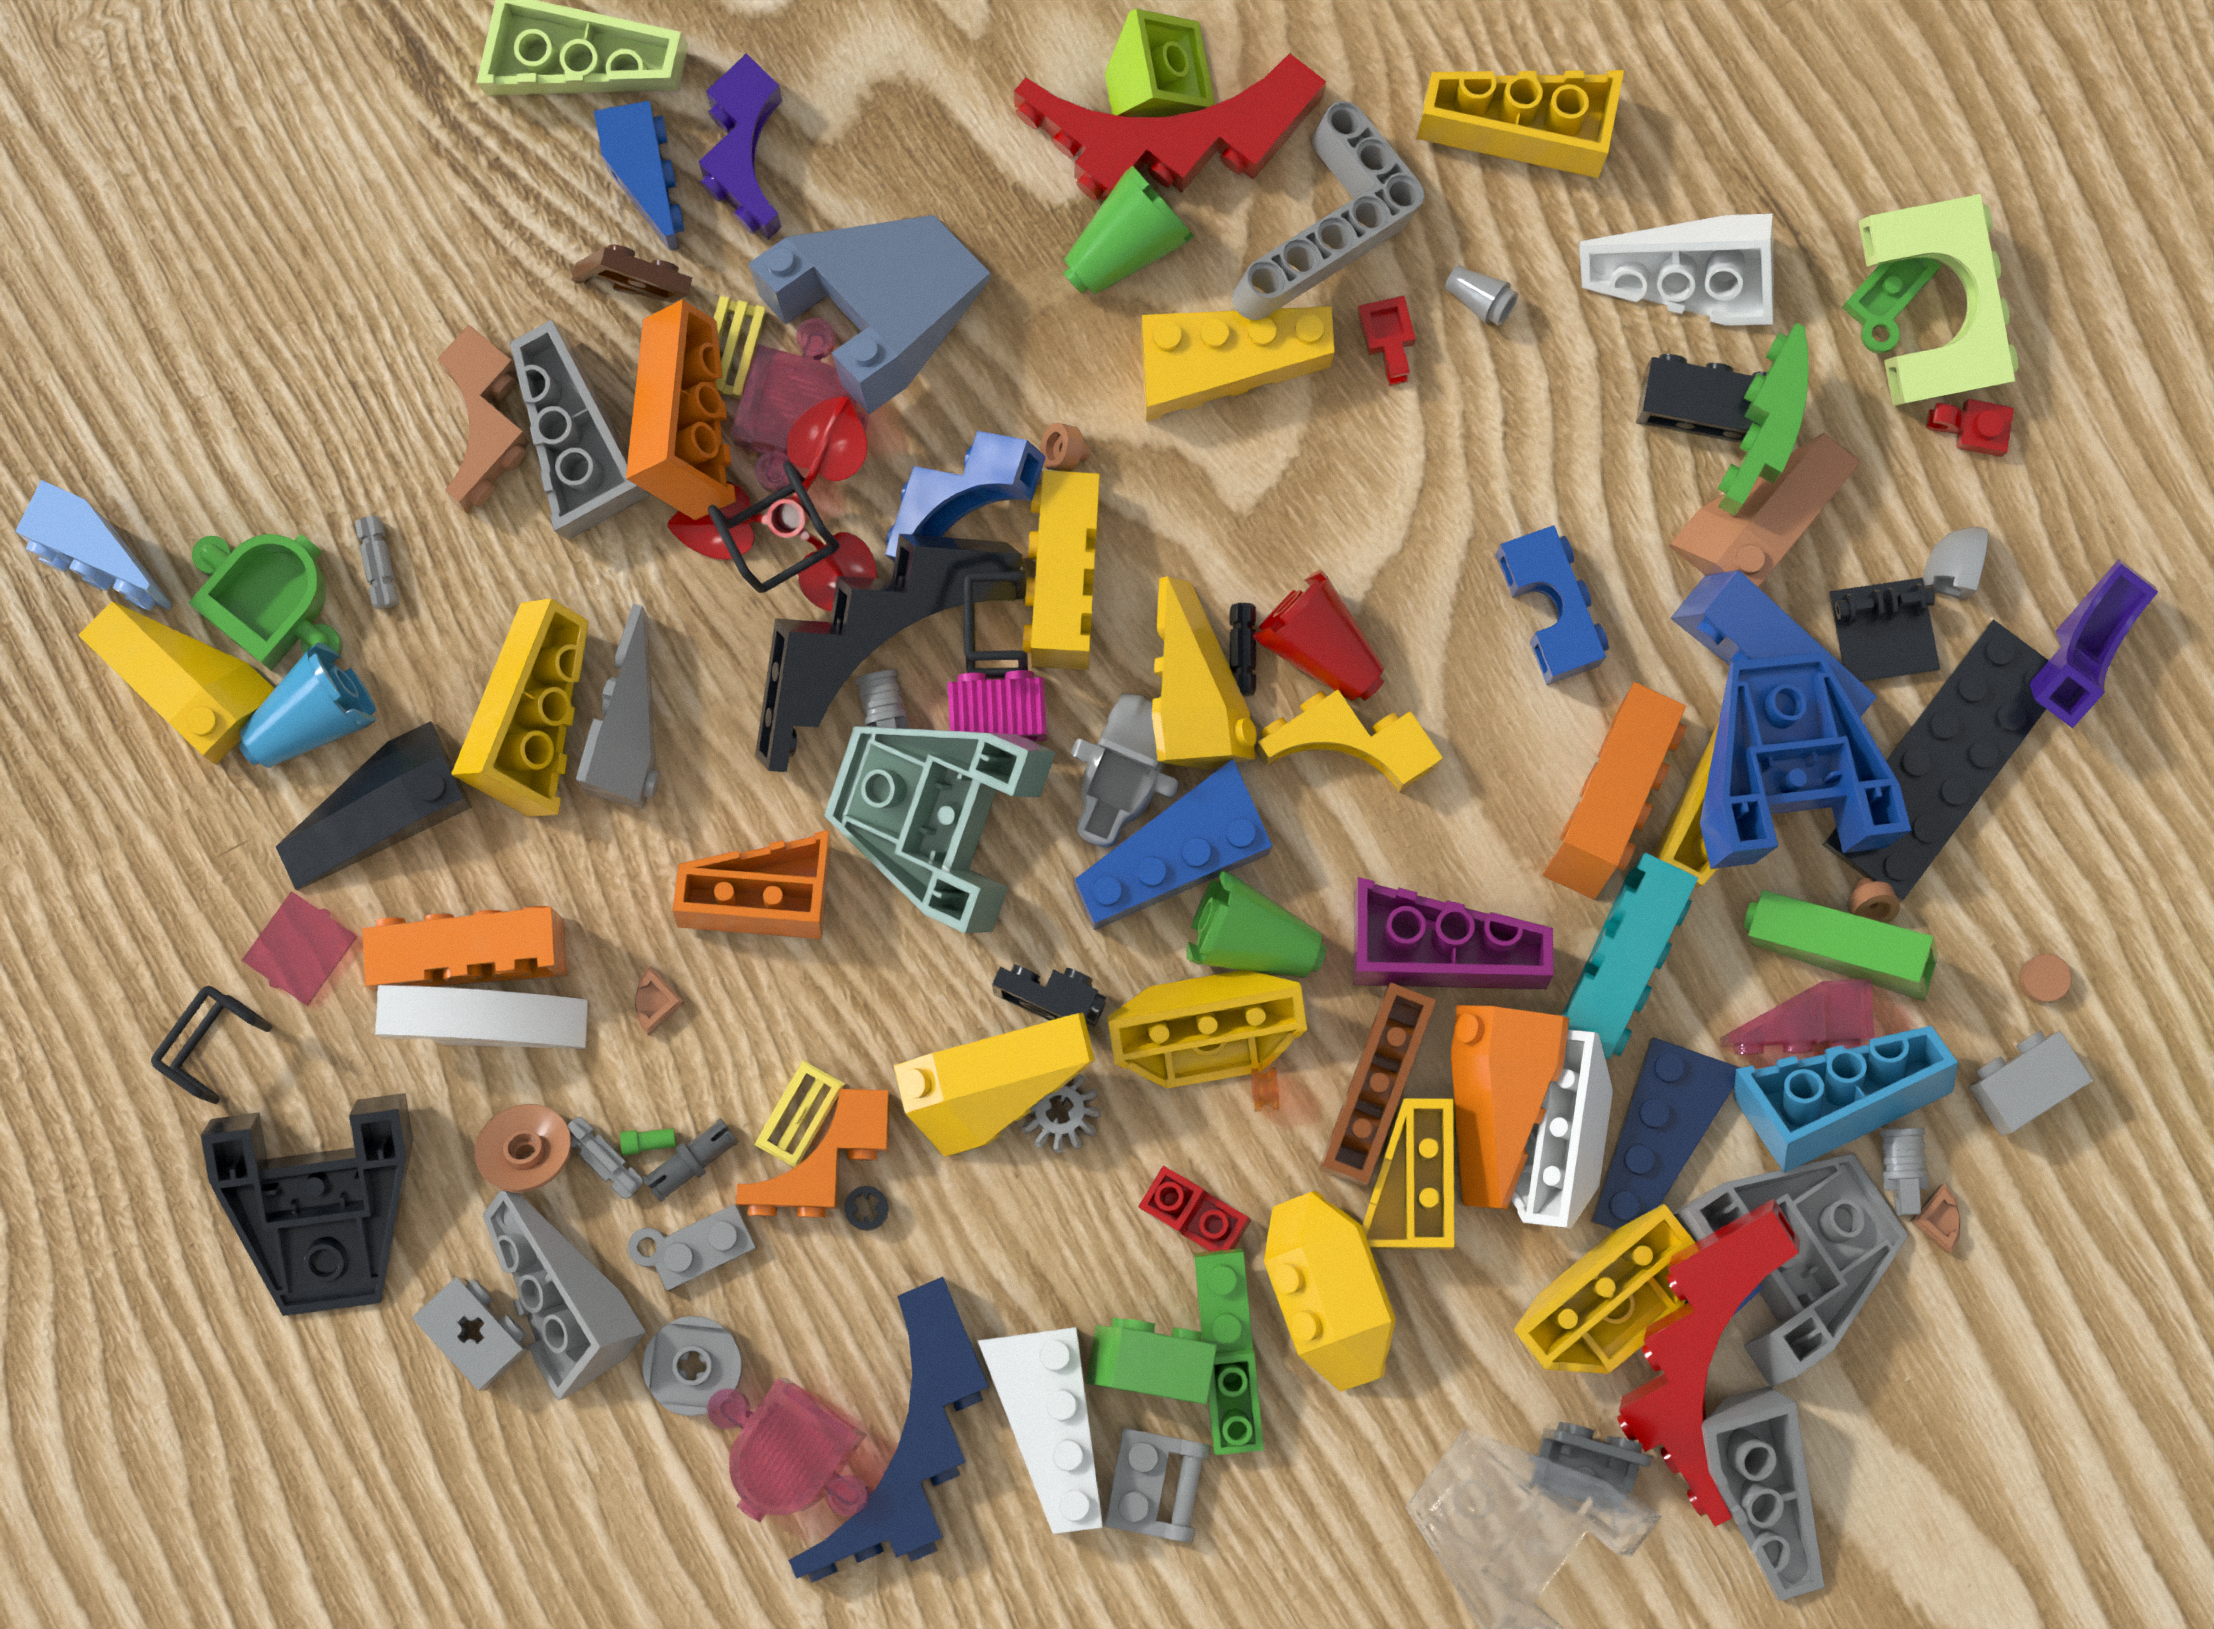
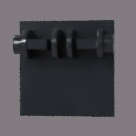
(1885, 629)

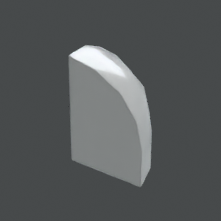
(1957, 563)

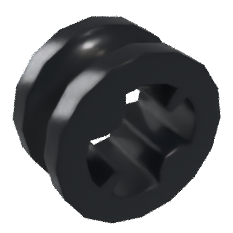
(851, 1208)

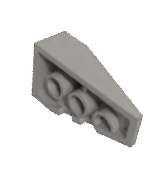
(621, 748)
(1763, 1478)

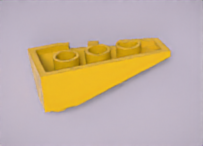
(186, 681)
(983, 1086)

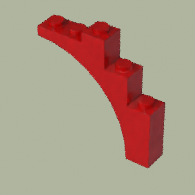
(1176, 147)
(1715, 1280)

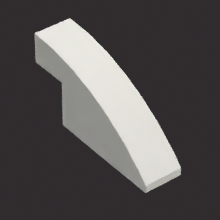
(481, 1017)

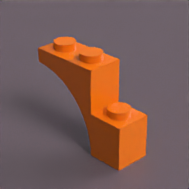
(812, 1186)

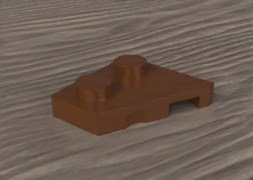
(633, 275)

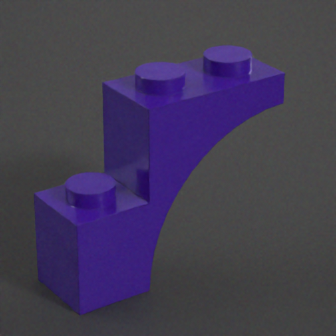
(742, 102)
(2088, 642)

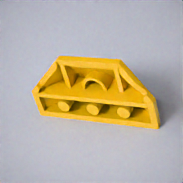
(1207, 1027)
(1329, 1290)
(1607, 1298)

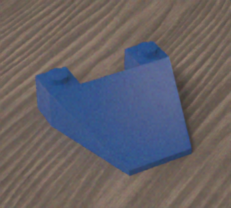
(1794, 746)

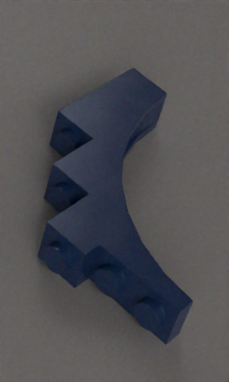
(899, 1508)

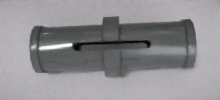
(690, 1160)

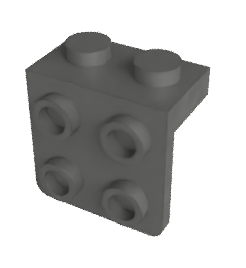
(1613, 1460)

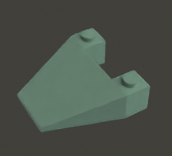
(920, 807)

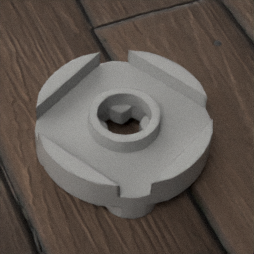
(675, 1343)

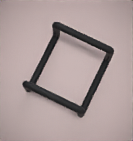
(723, 524)
(969, 625)
(174, 1072)

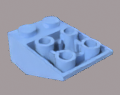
(74, 534)

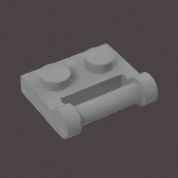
(1140, 1483)

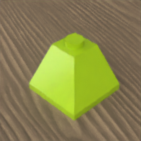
(1158, 67)

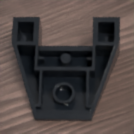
(319, 1219)

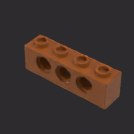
(1377, 1084)

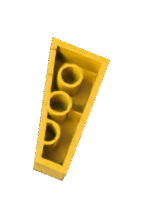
(1525, 116)
(525, 711)

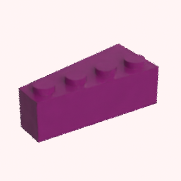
(1444, 944)

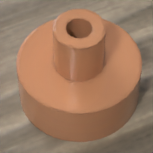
(1063, 447)
(1874, 901)

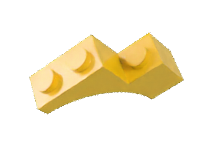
(1328, 723)

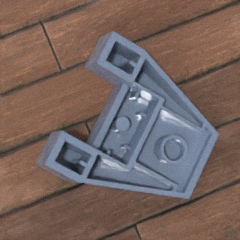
(892, 279)

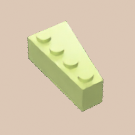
(571, 50)

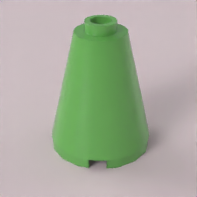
(1124, 236)
(1252, 932)

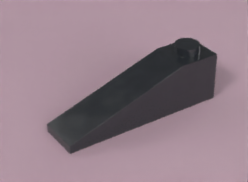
(381, 804)

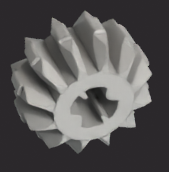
(1075, 1116)

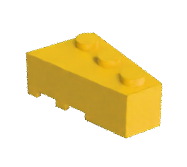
(1416, 1181)

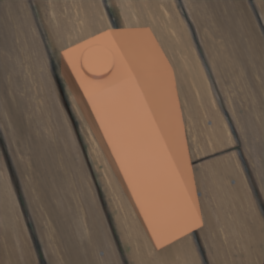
(1770, 516)

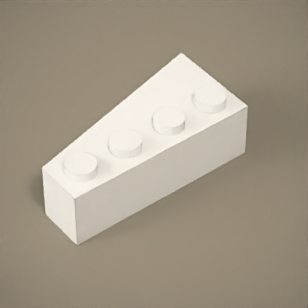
(1047, 1411)

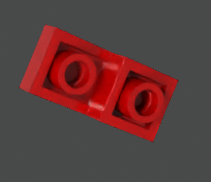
(1193, 1212)

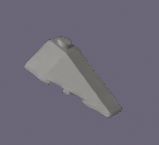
(572, 1308)

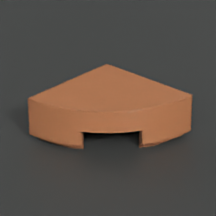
(654, 1001)
(1940, 1219)

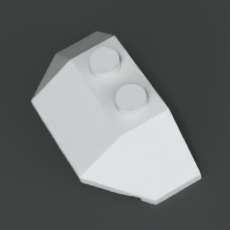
(1570, 1141)

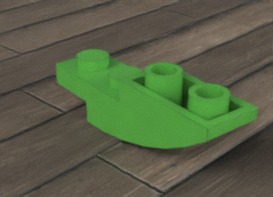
(1778, 407)
(1226, 1322)

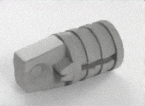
(881, 700)
(1904, 1168)

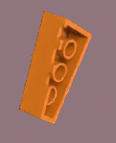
(678, 413)
(465, 948)

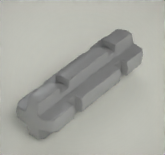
(376, 562)
(604, 1159)

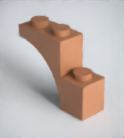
(493, 440)

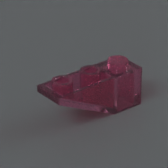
(1822, 1014)

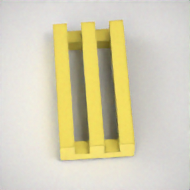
(740, 310)
(780, 1150)

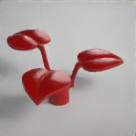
(827, 442)

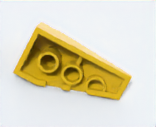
(1200, 709)

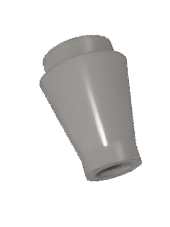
(1483, 295)

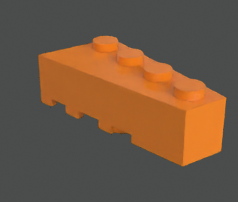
(1617, 791)

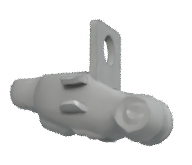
(1120, 772)

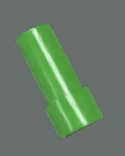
(634, 1142)

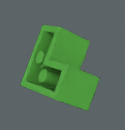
(1140, 1361)

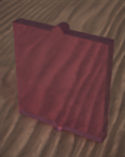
(299, 948)

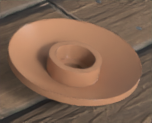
(511, 1136)

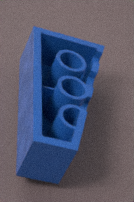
(1744, 624)
(1177, 850)

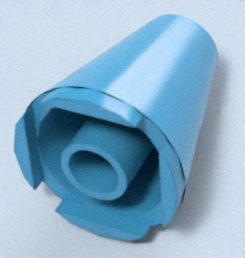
(307, 710)

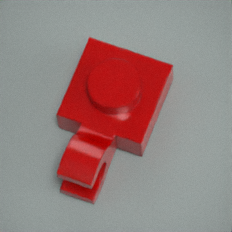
(1388, 330)
(1979, 425)

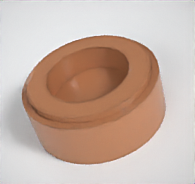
(2045, 978)

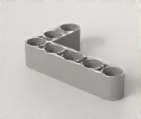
(1372, 205)

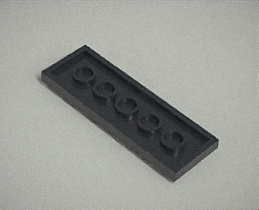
(1954, 753)

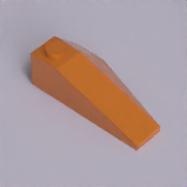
(1499, 1082)

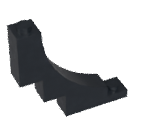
(817, 657)

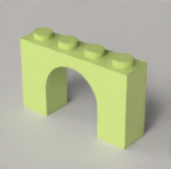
(1959, 238)

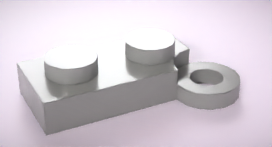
(695, 1248)

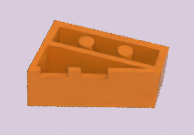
(759, 890)

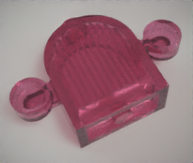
(779, 392)
(789, 1452)

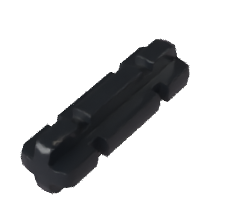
(1243, 646)

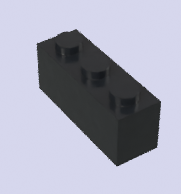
(1695, 398)

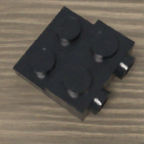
(1061, 996)

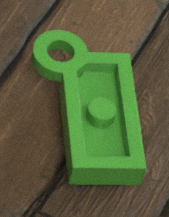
(1885, 296)

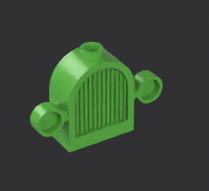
(264, 594)

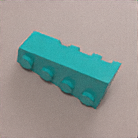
(1628, 951)

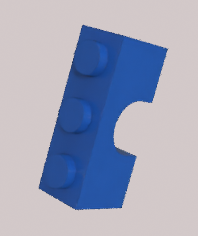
(1542, 565)

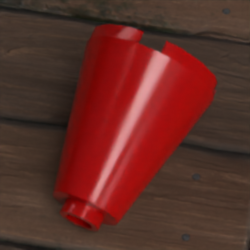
(1322, 639)

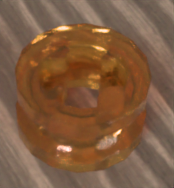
(1265, 1089)

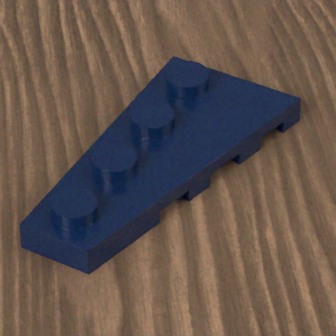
(1664, 1122)

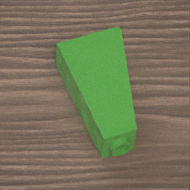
(1844, 943)

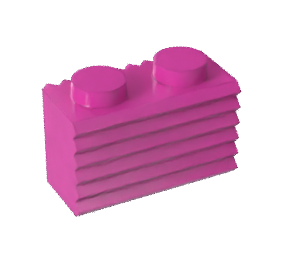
(999, 705)

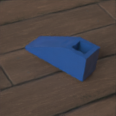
(633, 157)

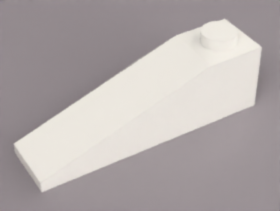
(1697, 266)

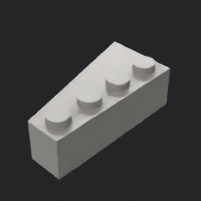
(573, 434)

